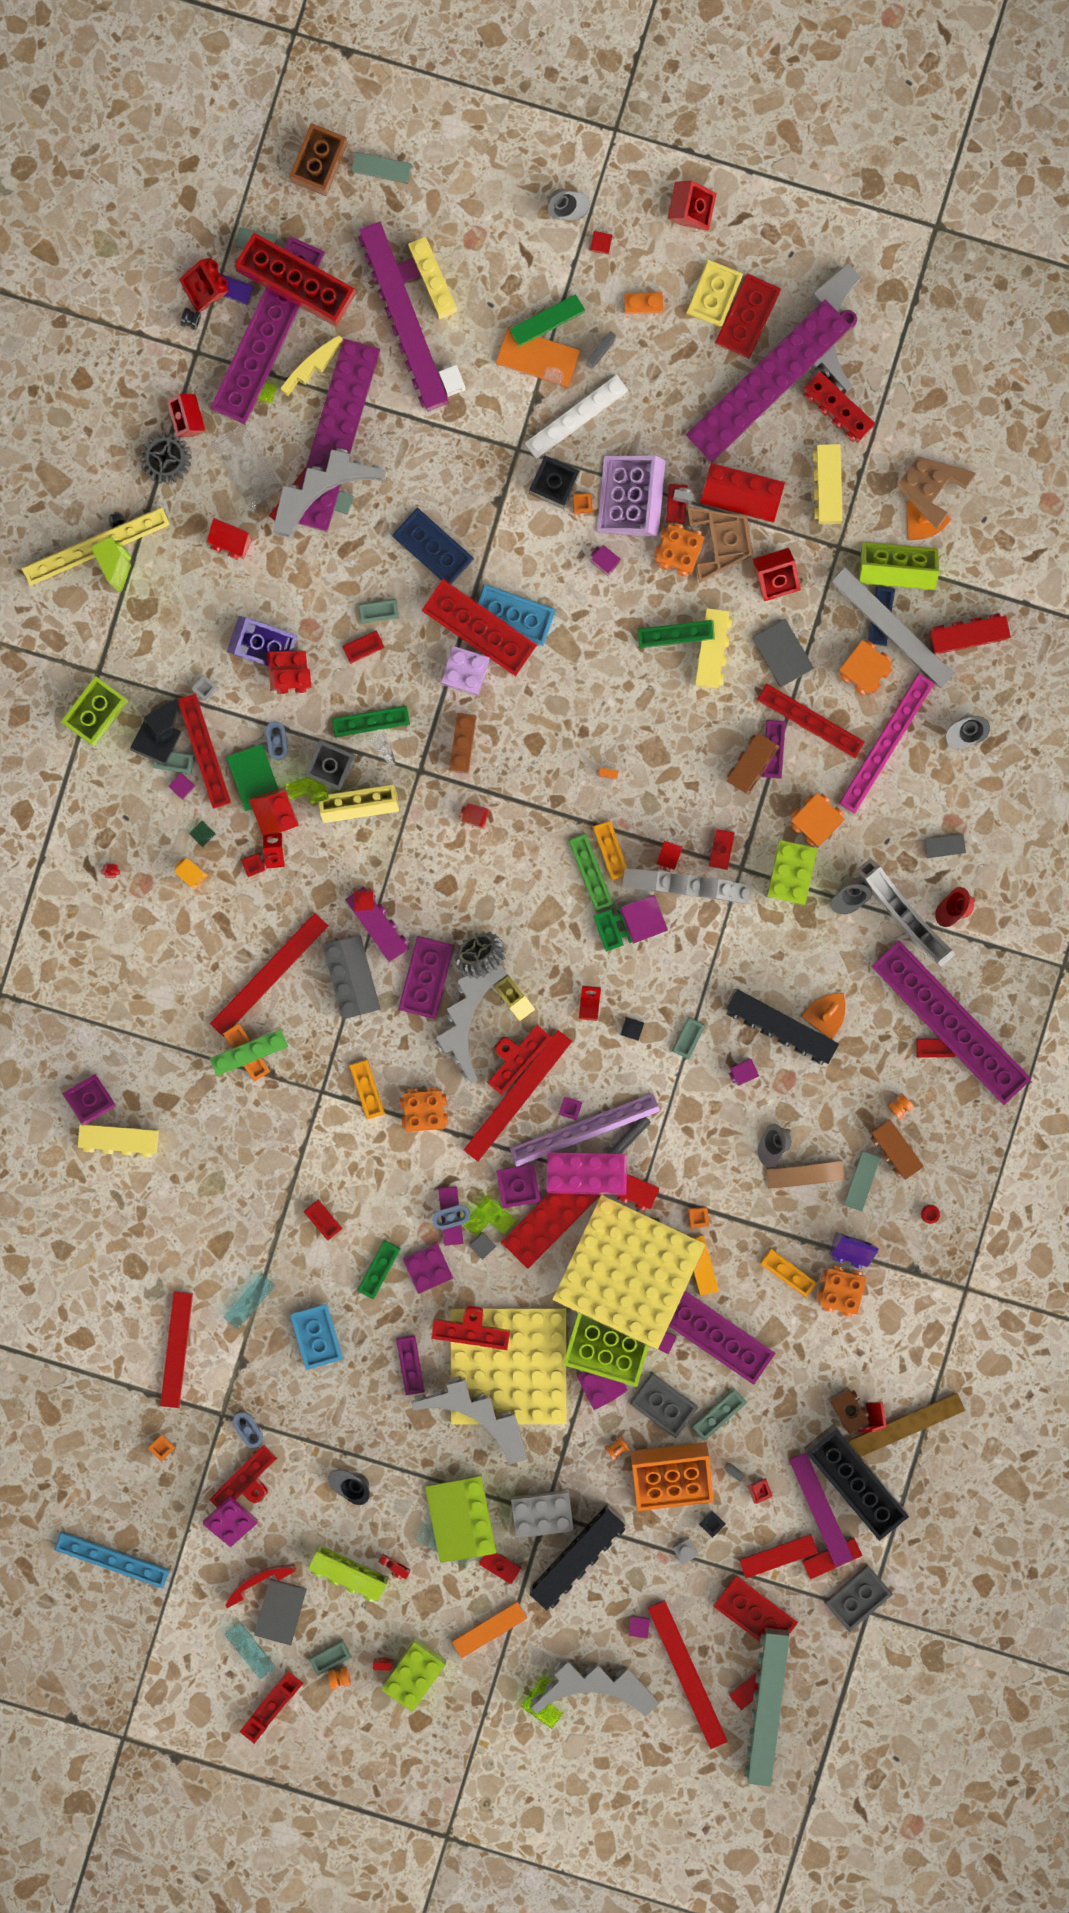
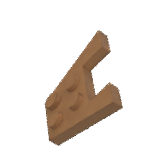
(926, 480)
(729, 540)

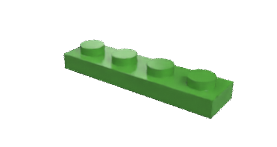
(248, 1052)

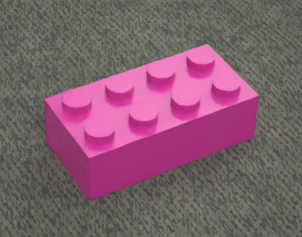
(587, 1173)

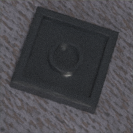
(156, 751)

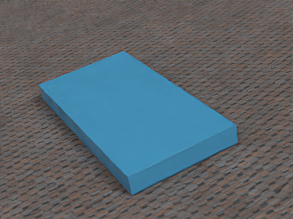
(522, 614)

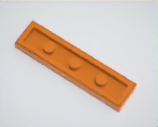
(489, 1629)

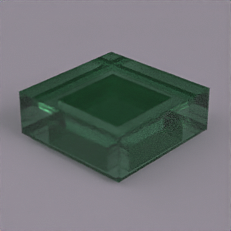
(202, 833)

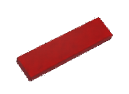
(778, 1556)

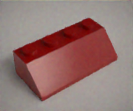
(742, 492)

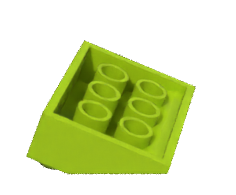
(605, 1351)
(460, 1519)

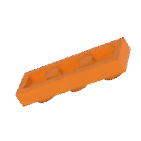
(237, 1037)

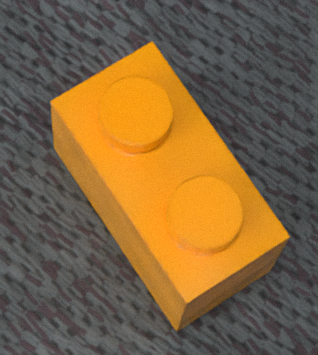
(190, 872)

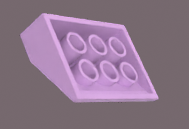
(631, 495)

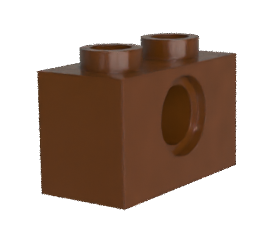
(850, 1421)

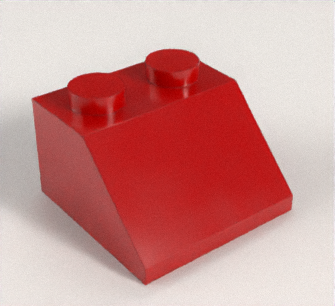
(691, 205)
(228, 539)
(776, 574)
(274, 811)

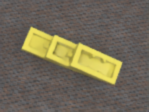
(317, 361)

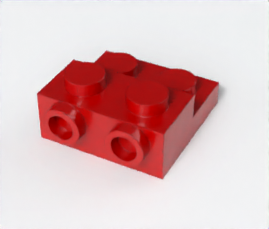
(204, 284)
(288, 671)

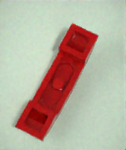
(279, 1571)
(271, 1707)

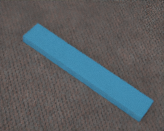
(112, 1559)

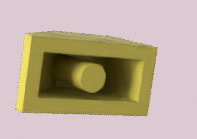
(514, 998)

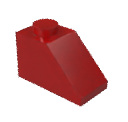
(474, 815)
(669, 856)

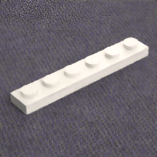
(576, 417)

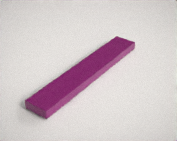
(820, 1509)

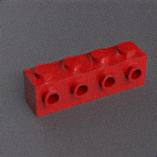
(838, 407)

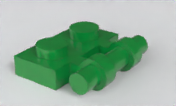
(609, 931)

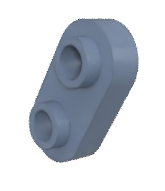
(276, 740)
(451, 1217)
(247, 1429)

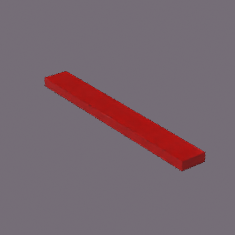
(269, 974)
(517, 1095)
(687, 1674)

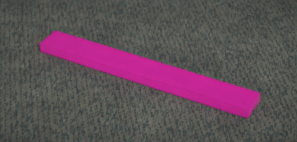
(886, 743)

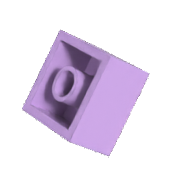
(465, 671)

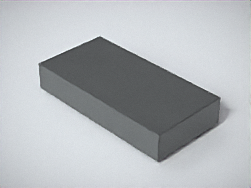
(601, 350)
(945, 846)

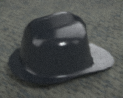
(350, 1486)

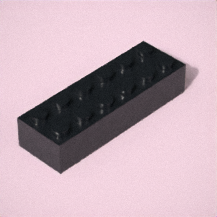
(781, 1026)
(856, 1482)
(577, 1556)

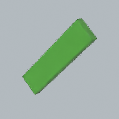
(590, 872)

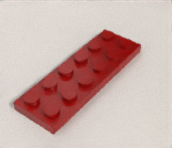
(479, 627)
(546, 1225)

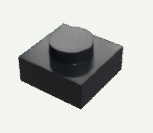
(632, 1028)
(712, 1523)

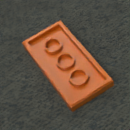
(536, 356)

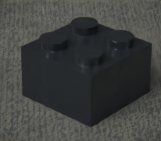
(554, 482)

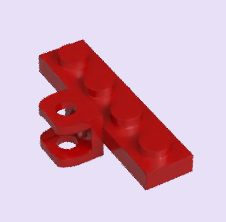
(516, 1057)
(471, 1331)
(247, 1479)

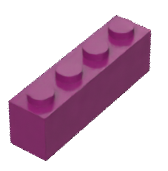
(380, 929)

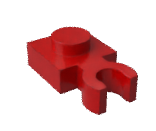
(398, 1569)

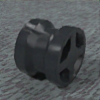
(190, 319)

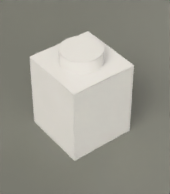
(451, 380)

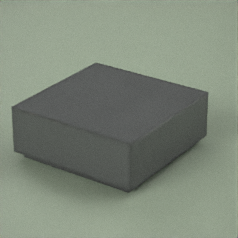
(482, 1246)
(735, 1472)

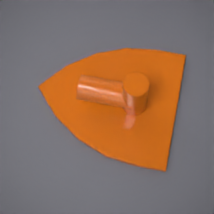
(919, 526)
(827, 1014)

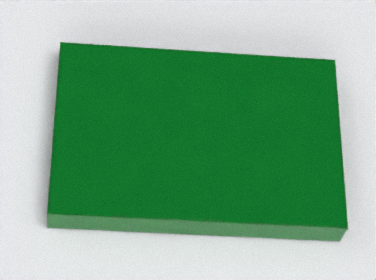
(252, 774)

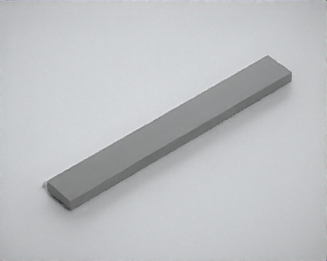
(892, 627)

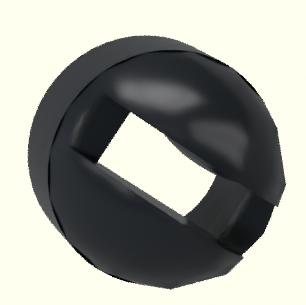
(116, 519)

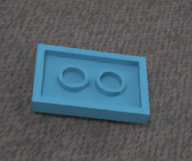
(316, 1336)

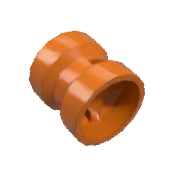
(900, 1106)
(339, 1678)

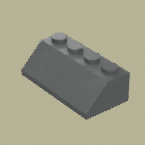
(351, 977)

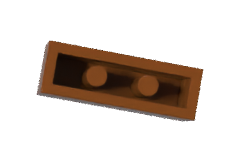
(462, 743)
(752, 763)
(896, 1149)

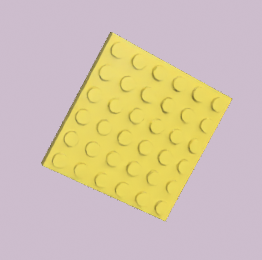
(629, 1272)
(527, 1375)

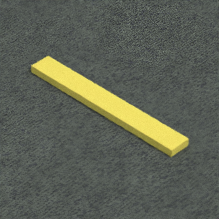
(83, 552)

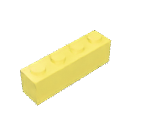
(432, 277)
(828, 484)
(712, 651)
(359, 803)
(118, 1139)

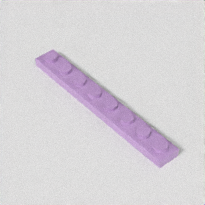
(585, 1129)

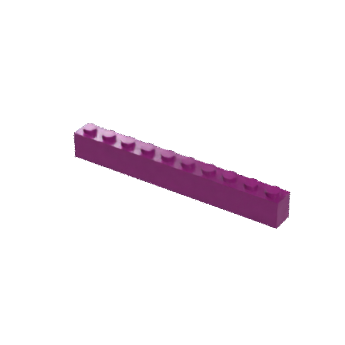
(403, 315)

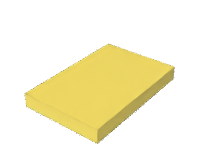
(714, 293)

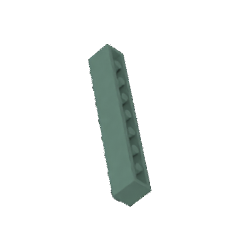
(768, 1706)

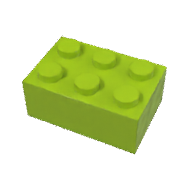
(95, 711)
(791, 872)
(413, 1675)

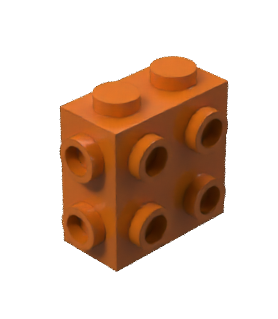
(679, 549)
(865, 668)
(816, 819)
(423, 1109)
(841, 1290)

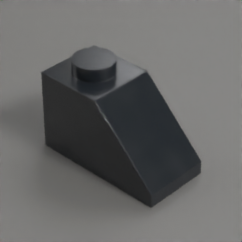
(162, 721)

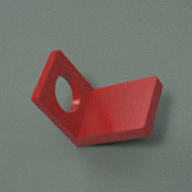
(273, 851)
(589, 1003)
(876, 1417)

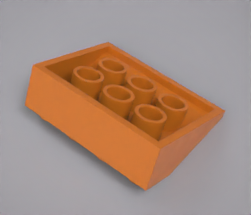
(672, 1476)

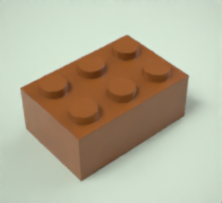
(318, 159)

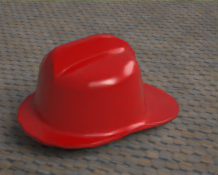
(954, 907)

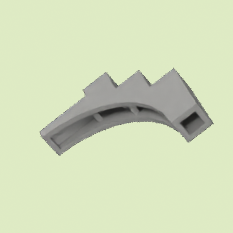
(835, 293)
(339, 471)
(686, 885)
(904, 914)
(461, 1014)
(481, 1409)
(596, 1680)

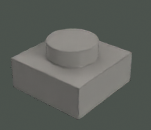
(683, 495)
(204, 688)
(685, 1551)

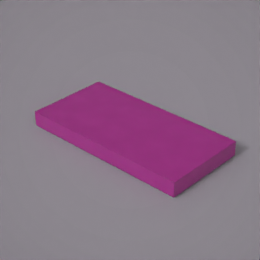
(426, 977)

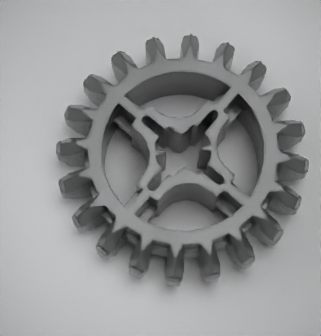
(166, 450)
(480, 955)

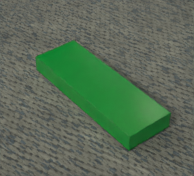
(378, 1269)

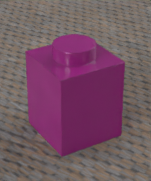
(605, 559)
(743, 1072)

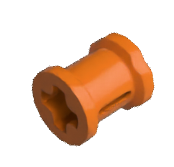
(620, 1442)

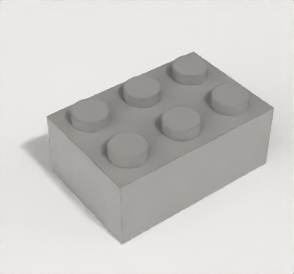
(542, 1513)

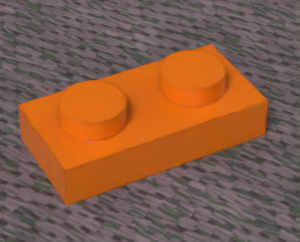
(643, 303)

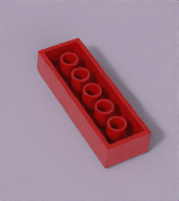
(295, 279)

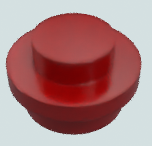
(110, 871)
(930, 1214)

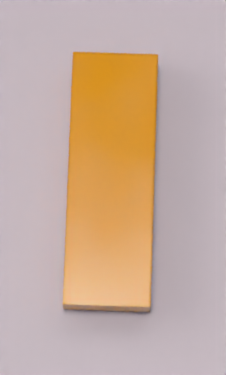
(610, 849)
(367, 1089)
(704, 1271)
(788, 1273)

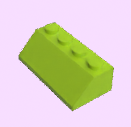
(113, 561)
(899, 565)
(348, 1573)

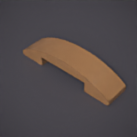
(805, 1174)

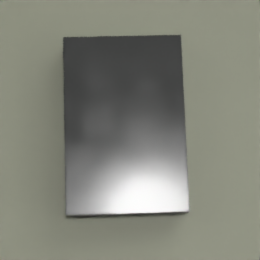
(782, 653)
(664, 1405)
(858, 1598)
(280, 1612)

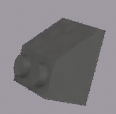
(330, 765)

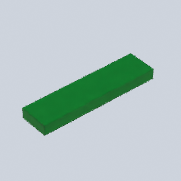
(547, 320)
(676, 634)
(370, 721)

